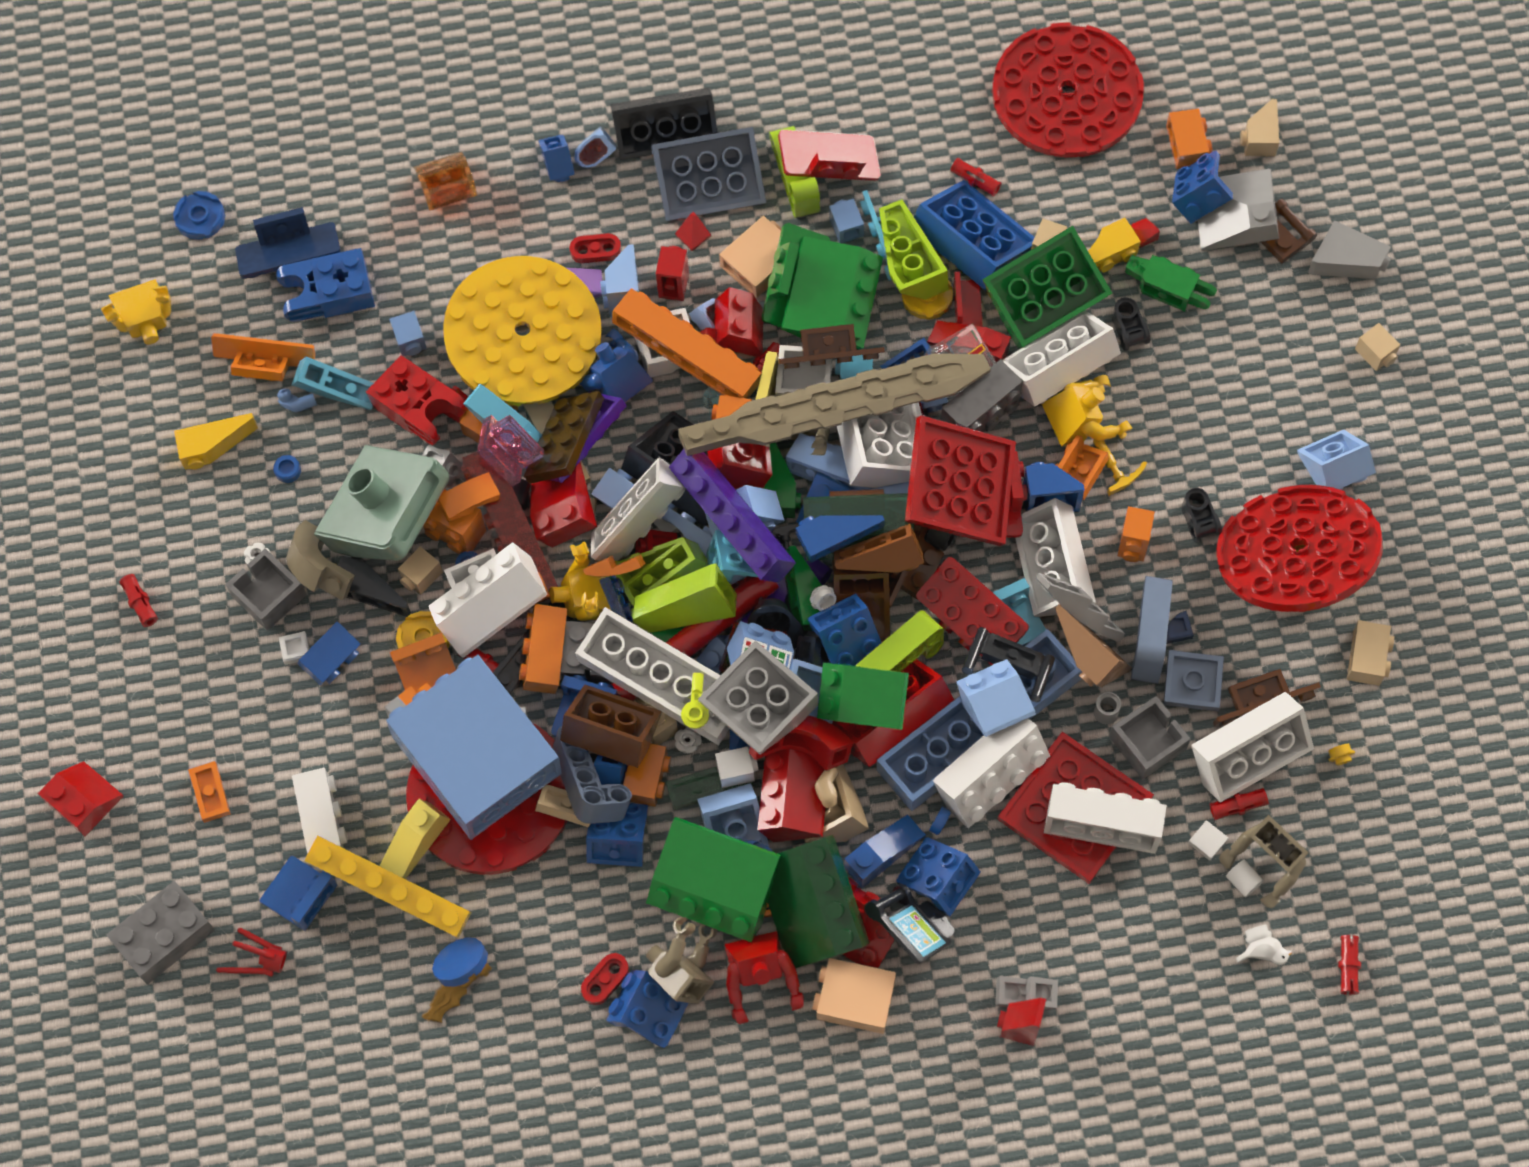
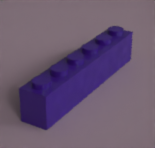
(732, 516)

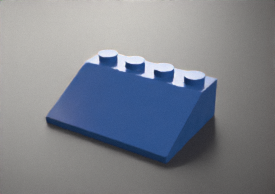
(972, 231)

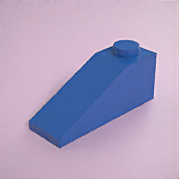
(831, 533)
(882, 850)

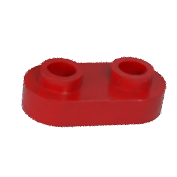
(595, 247)
(604, 979)

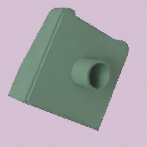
(382, 504)

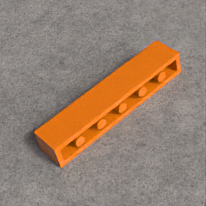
(685, 346)

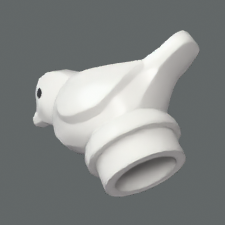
(1264, 946)

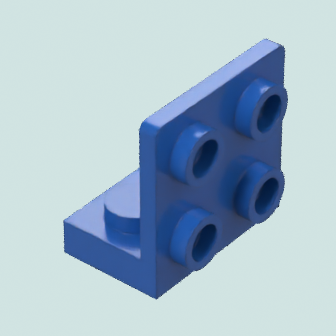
(846, 631)
(618, 841)
(939, 874)
(298, 892)

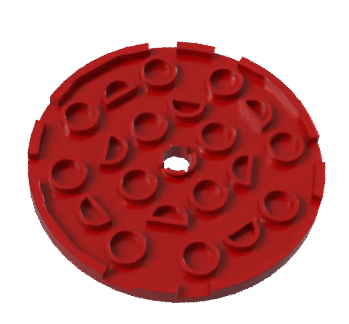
(1075, 123)
(1338, 556)
(504, 845)

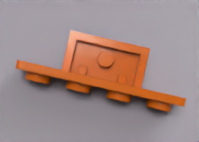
(259, 356)

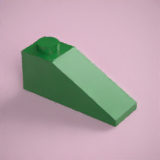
(783, 484)
(800, 585)

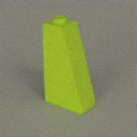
(686, 601)

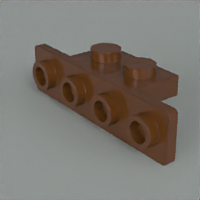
(829, 343)
(913, 580)
(1259, 690)

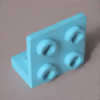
(727, 558)
(1017, 599)

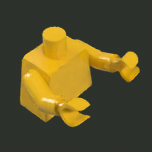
(140, 310)
(1077, 412)
(578, 591)

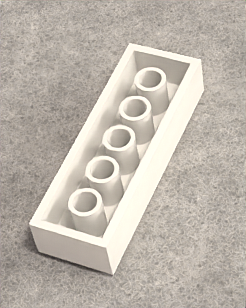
(646, 668)

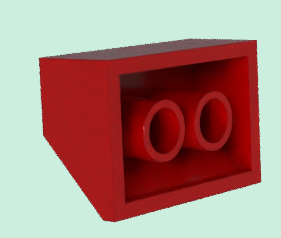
(789, 797)

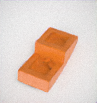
(468, 495)
(608, 566)

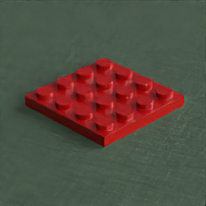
(960, 481)
(1029, 806)

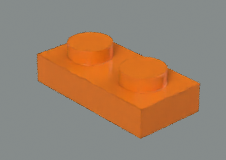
(209, 791)

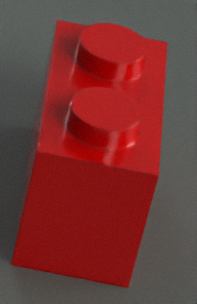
(672, 273)

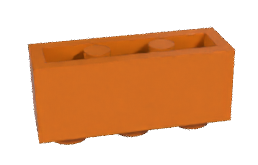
(543, 648)

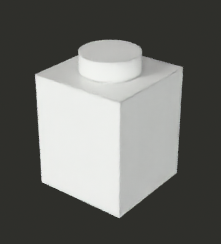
(736, 767)

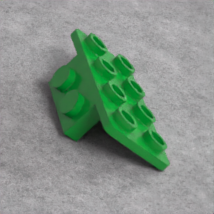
(783, 270)

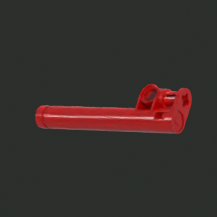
(696, 636)

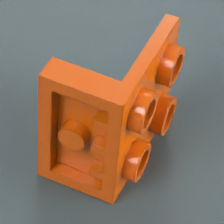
(423, 662)

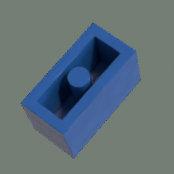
(329, 653)

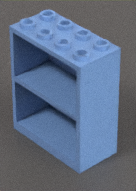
(474, 746)

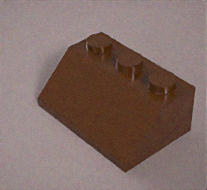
(610, 725)

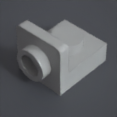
(447, 460)

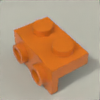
(1083, 463)

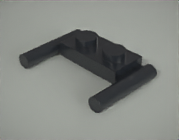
(1023, 659)

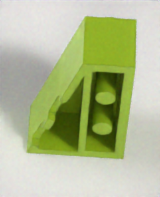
(663, 565)

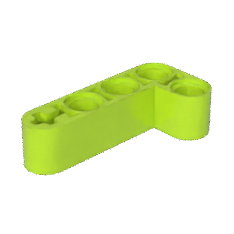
(801, 191)
(915, 637)

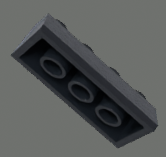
(662, 120)

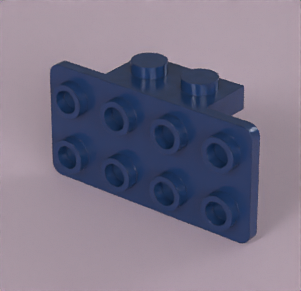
(283, 241)

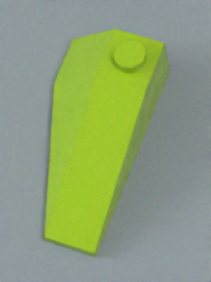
(910, 255)

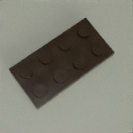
(565, 436)

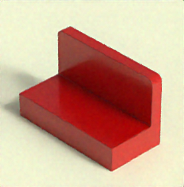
(967, 301)

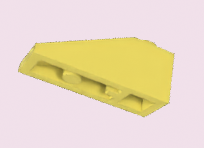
(414, 838)

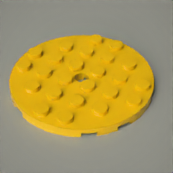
(515, 293)

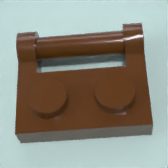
(1287, 244)

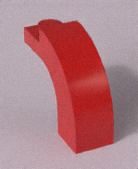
(816, 738)

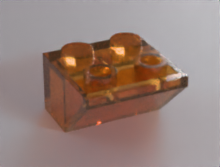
(446, 181)

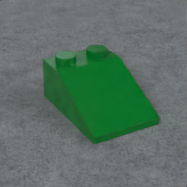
(862, 695)

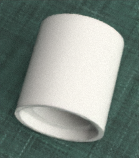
(1244, 878)

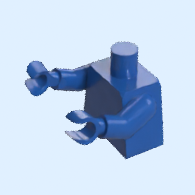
(617, 369)

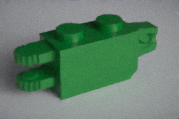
(1170, 282)

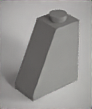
(1349, 254)

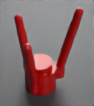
(271, 957)

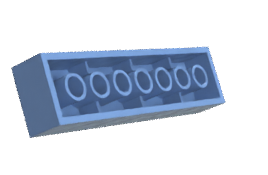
(947, 735)

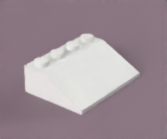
(879, 447)

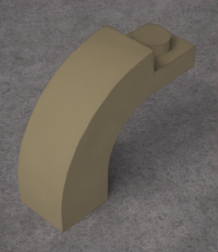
(312, 567)

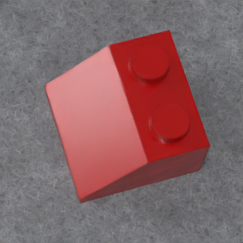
(739, 322)
(80, 796)

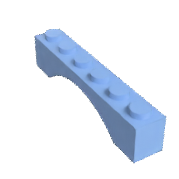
(616, 484)

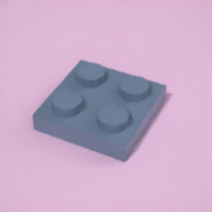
(1193, 680)

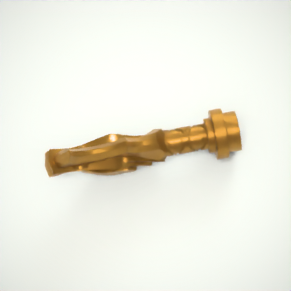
(449, 997)

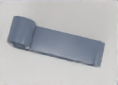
(1152, 630)
(587, 796)

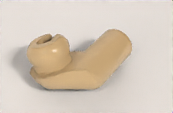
(825, 788)

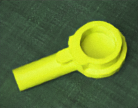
(694, 713)

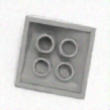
(1246, 217)
(759, 698)

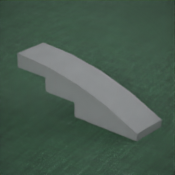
(1080, 606)

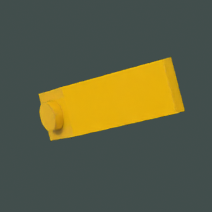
(209, 441)

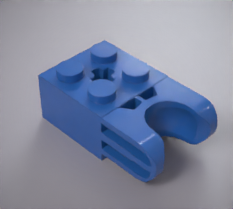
(330, 285)

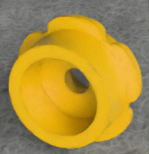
(1341, 754)

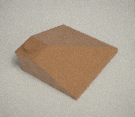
(1091, 654)

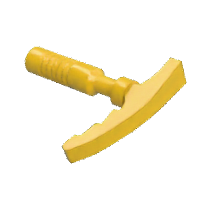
(1122, 481)

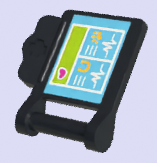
(916, 928)

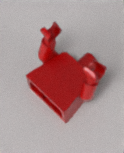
(758, 964)

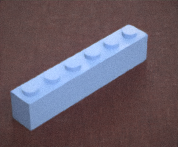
(831, 464)

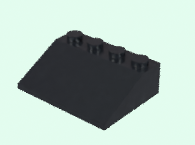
(662, 442)

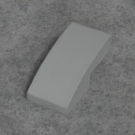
(1019, 989)

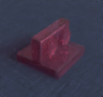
(507, 447)

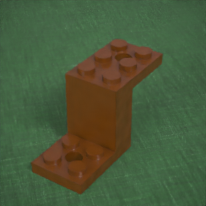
(870, 586)

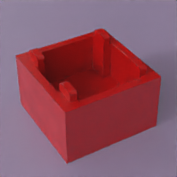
(743, 464)

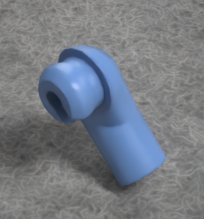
(294, 403)

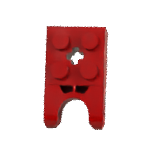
(414, 399)

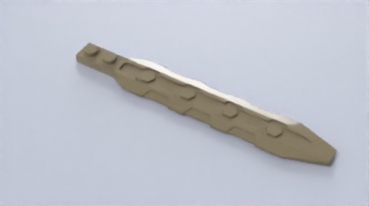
(832, 403)

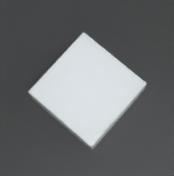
(293, 647)
(1208, 840)

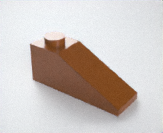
(887, 552)

